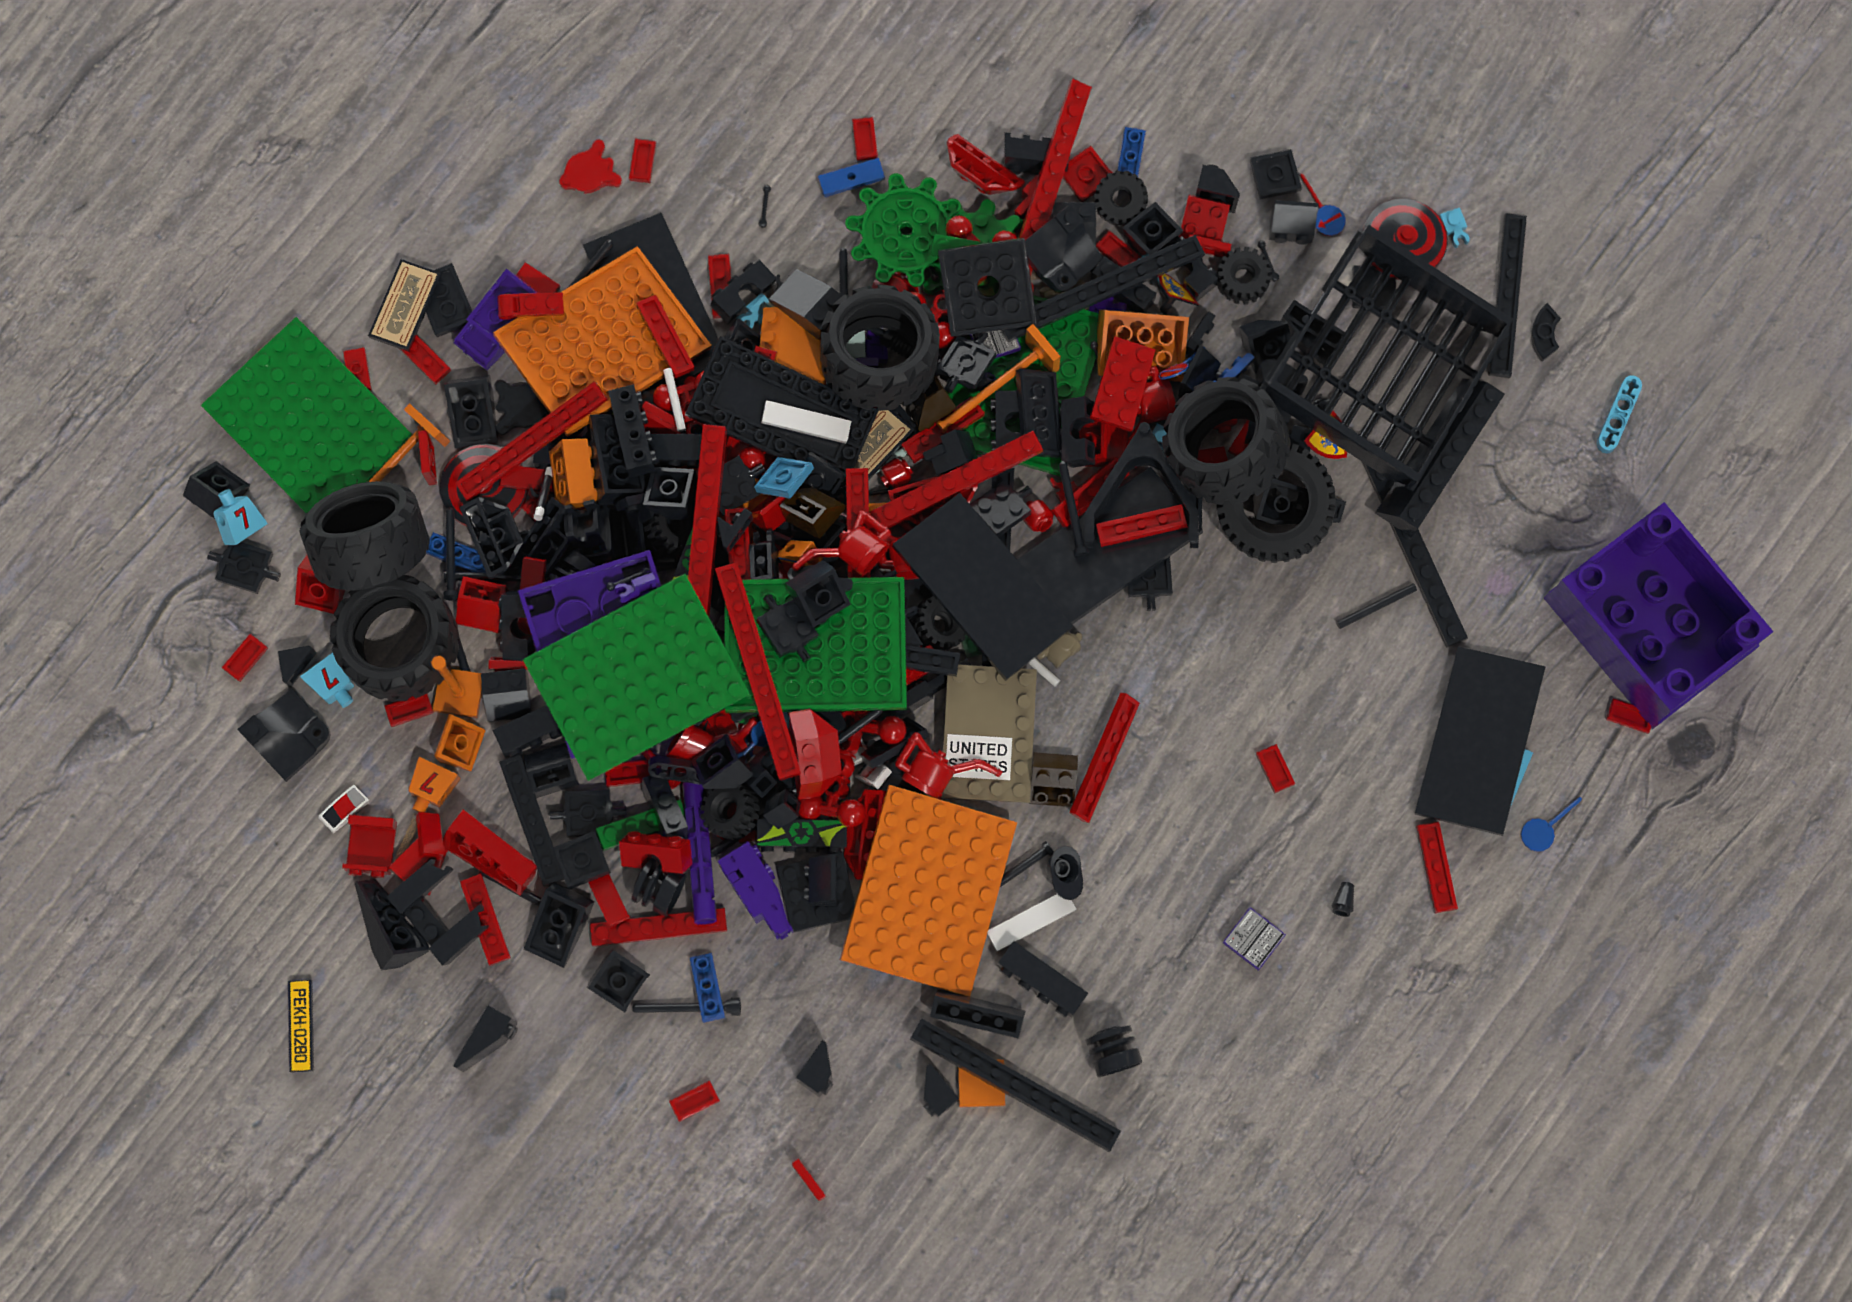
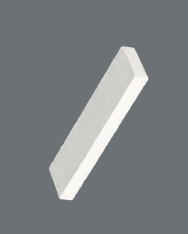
(806, 421)
(1030, 921)

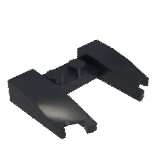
(444, 942)

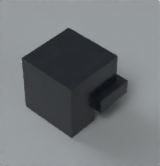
(953, 453)

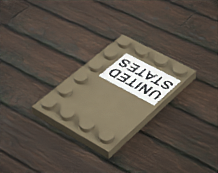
(990, 723)

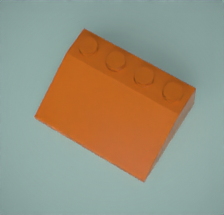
(1157, 331)
(794, 344)

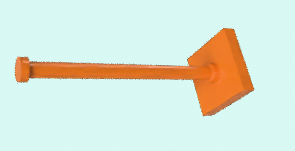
(1040, 349)
(423, 425)
(458, 692)

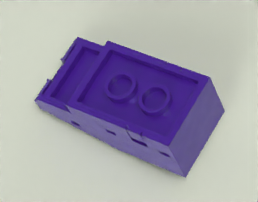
(477, 336)
(756, 888)

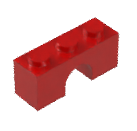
(672, 851)

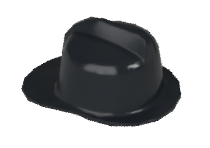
(1066, 872)

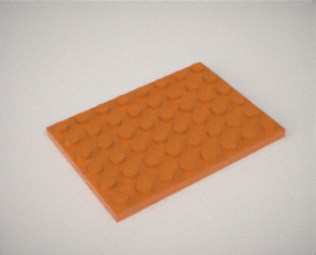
(598, 336)
(928, 891)

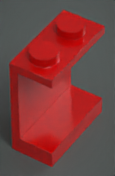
(370, 845)

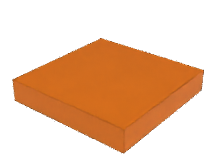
(978, 1093)

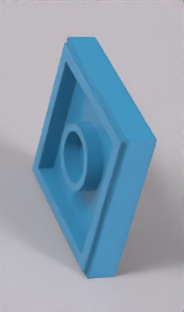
(784, 477)

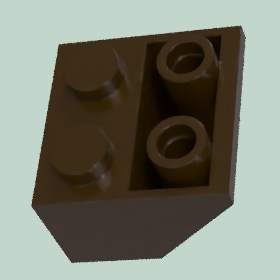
(931, 405)
(812, 511)
(1053, 779)

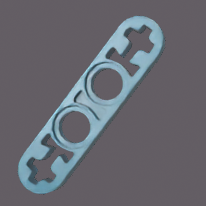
(1616, 413)

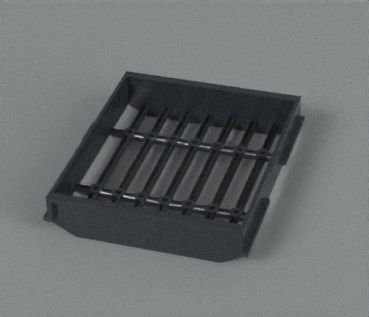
(1430, 284)

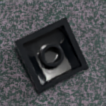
(617, 980)

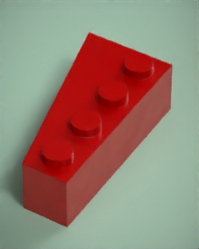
(489, 853)

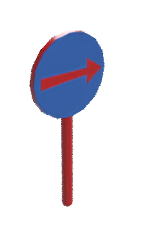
(1330, 218)

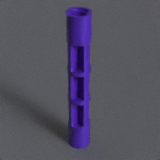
(701, 868)

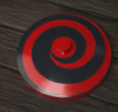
(1412, 227)
(462, 464)

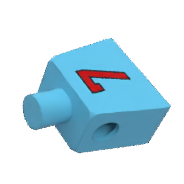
(237, 518)
(329, 681)

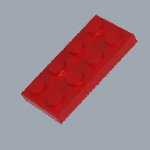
(1122, 384)

